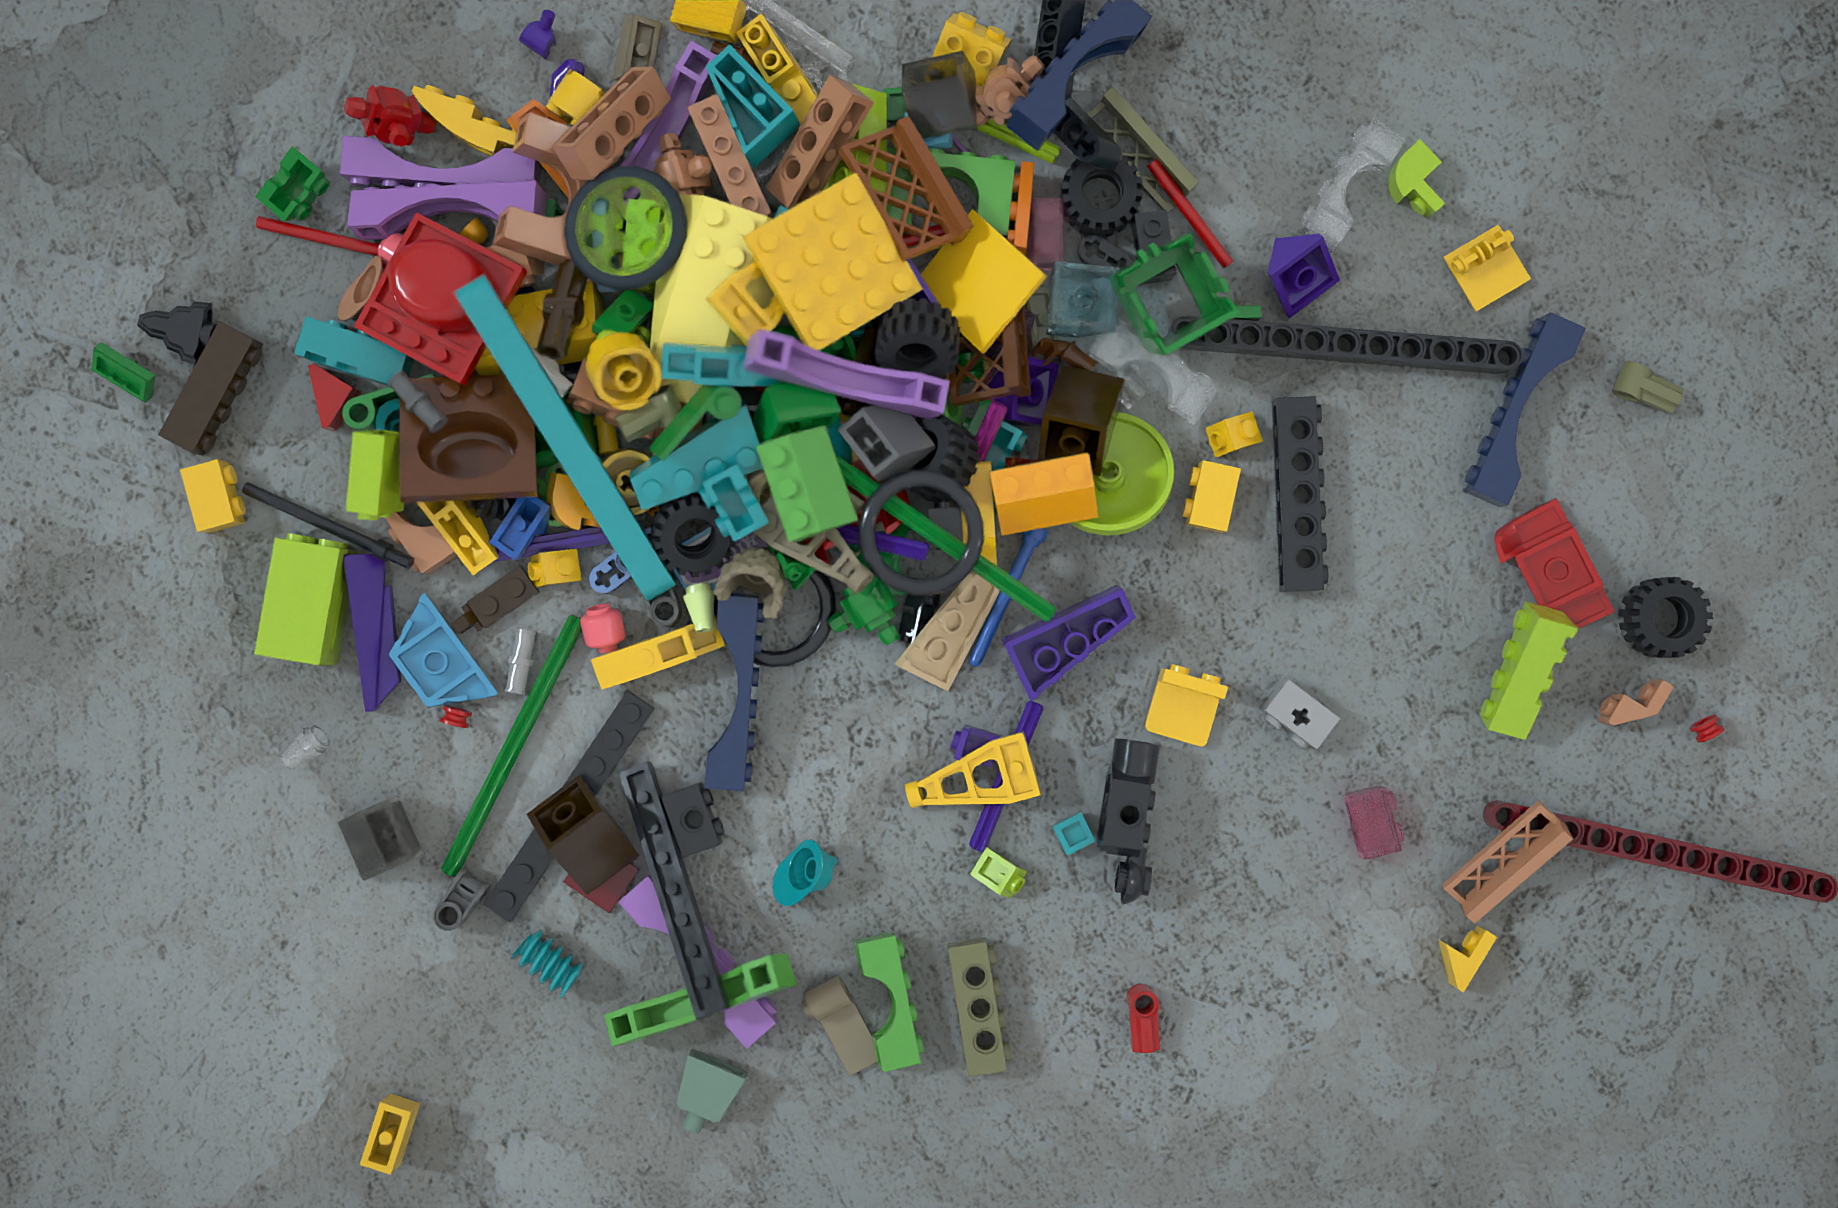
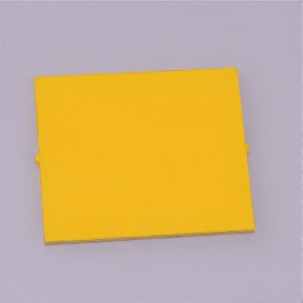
(982, 282)

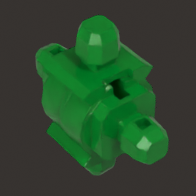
(869, 612)

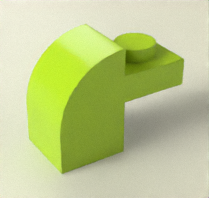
(1408, 179)

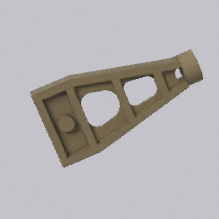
(776, 537)

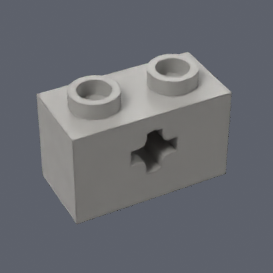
(1317, 718)

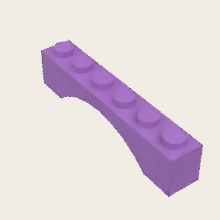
(686, 87)
(368, 162)
(382, 212)
(802, 365)
(745, 1021)

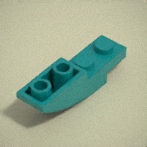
(710, 365)

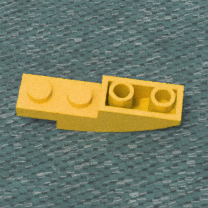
(778, 66)
(463, 120)
(654, 654)

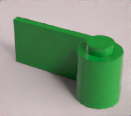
(718, 400)
(362, 410)

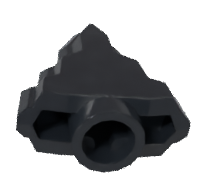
(182, 329)

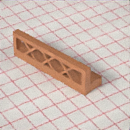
(1515, 869)

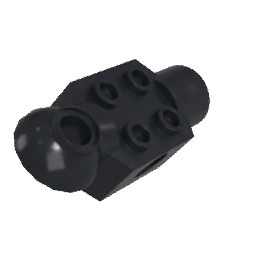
(1126, 784)

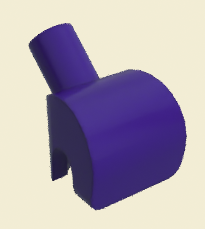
(539, 34)

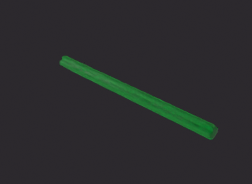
(949, 543)
(512, 746)

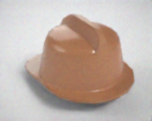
(360, 290)

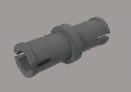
(417, 401)

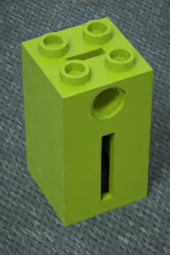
(305, 601)

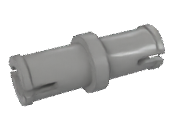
(520, 661)

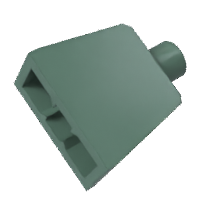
(707, 1089)

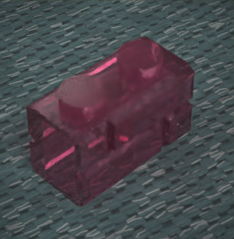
(1046, 232)
(1374, 822)

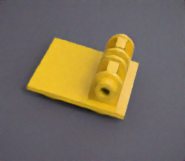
(1487, 267)

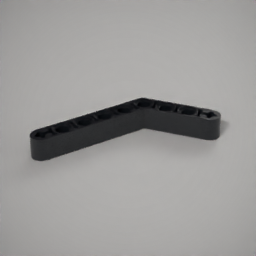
(1057, 26)

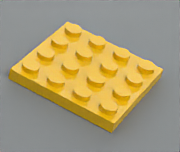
(832, 263)

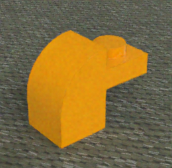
(567, 503)

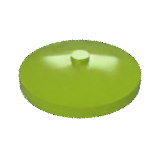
(1133, 479)

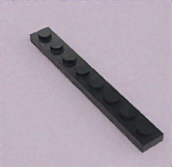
(594, 769)
(674, 891)

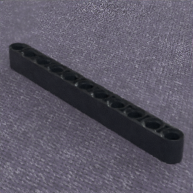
(1359, 341)

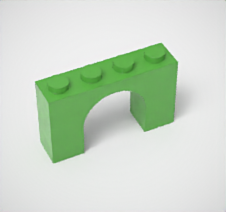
(987, 177)

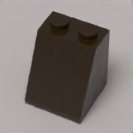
(1080, 416)
(582, 835)

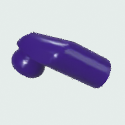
(561, 71)

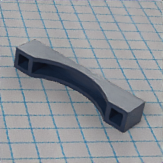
(1112, 34)
(1497, 468)
(727, 757)

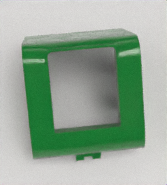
(1199, 279)

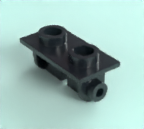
(913, 623)

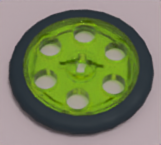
(669, 234)

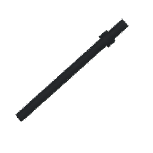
(380, 549)

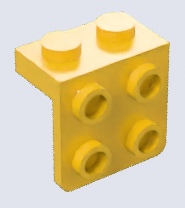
(980, 44)
(1184, 705)

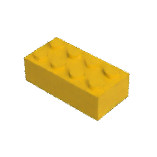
(528, 317)

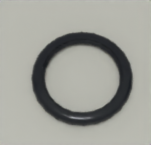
(959, 494)
(814, 640)

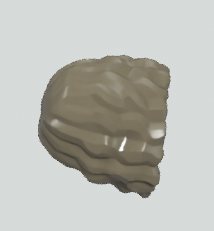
(757, 572)

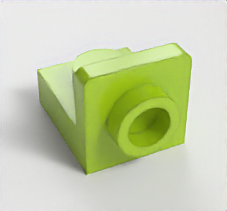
(999, 873)

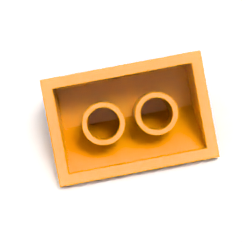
(1044, 493)

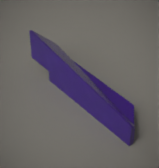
(373, 627)

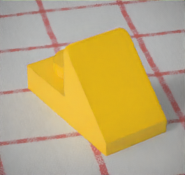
(1463, 965)

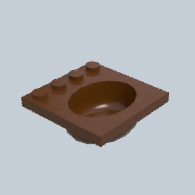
(478, 453)

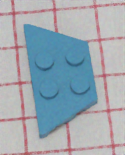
(437, 660)

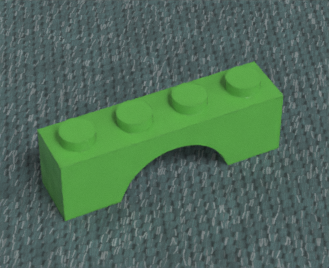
(896, 1041)

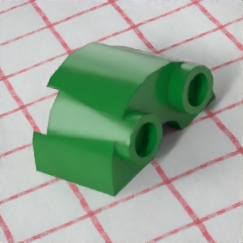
(293, 187)

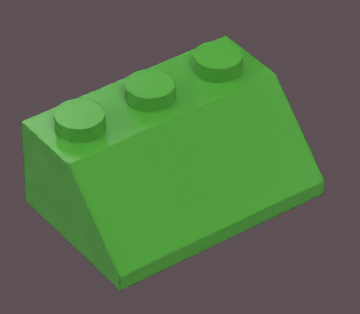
(807, 483)

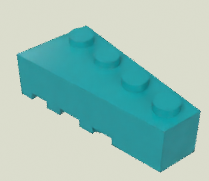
(698, 458)

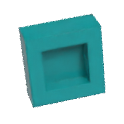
(1073, 833)

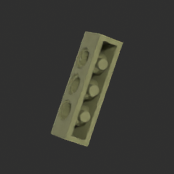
(979, 1058)

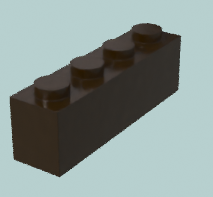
(211, 389)

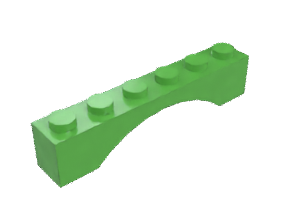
(674, 1010)

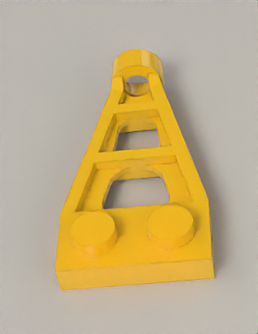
(739, 308)
(1015, 768)

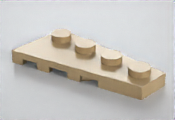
(950, 633)

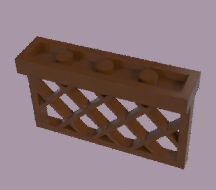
(1015, 366)

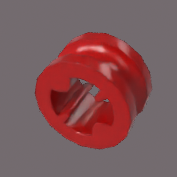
(455, 716)
(1707, 728)

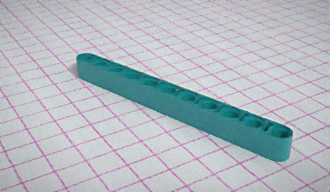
(564, 436)

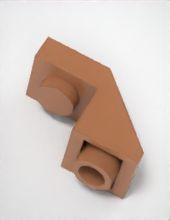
(1622, 709)

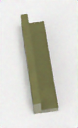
(1150, 145)

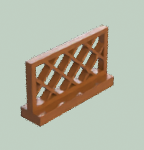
(926, 182)

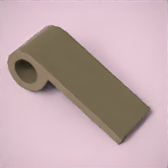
(843, 1023)

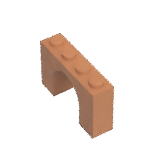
(527, 231)

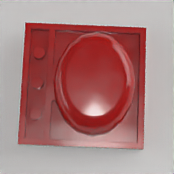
(416, 298)

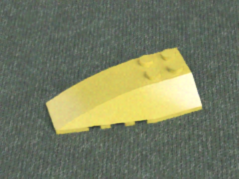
(708, 256)

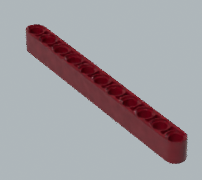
(1675, 852)

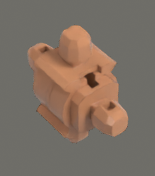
(1003, 88)
(682, 168)

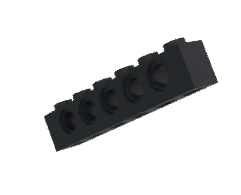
(1309, 414)

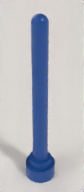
(1030, 540)

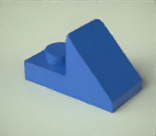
(520, 526)

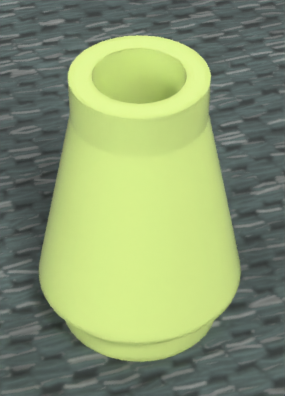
(700, 604)

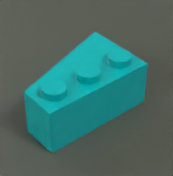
(753, 107)
(350, 352)

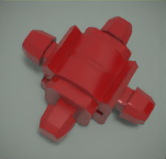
(390, 115)

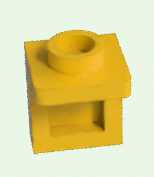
(1233, 434)
(554, 567)

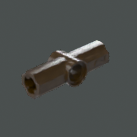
(562, 311)

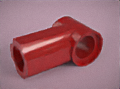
(1143, 1021)

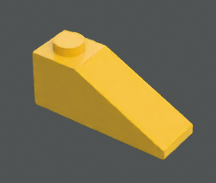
(982, 493)
(462, 532)

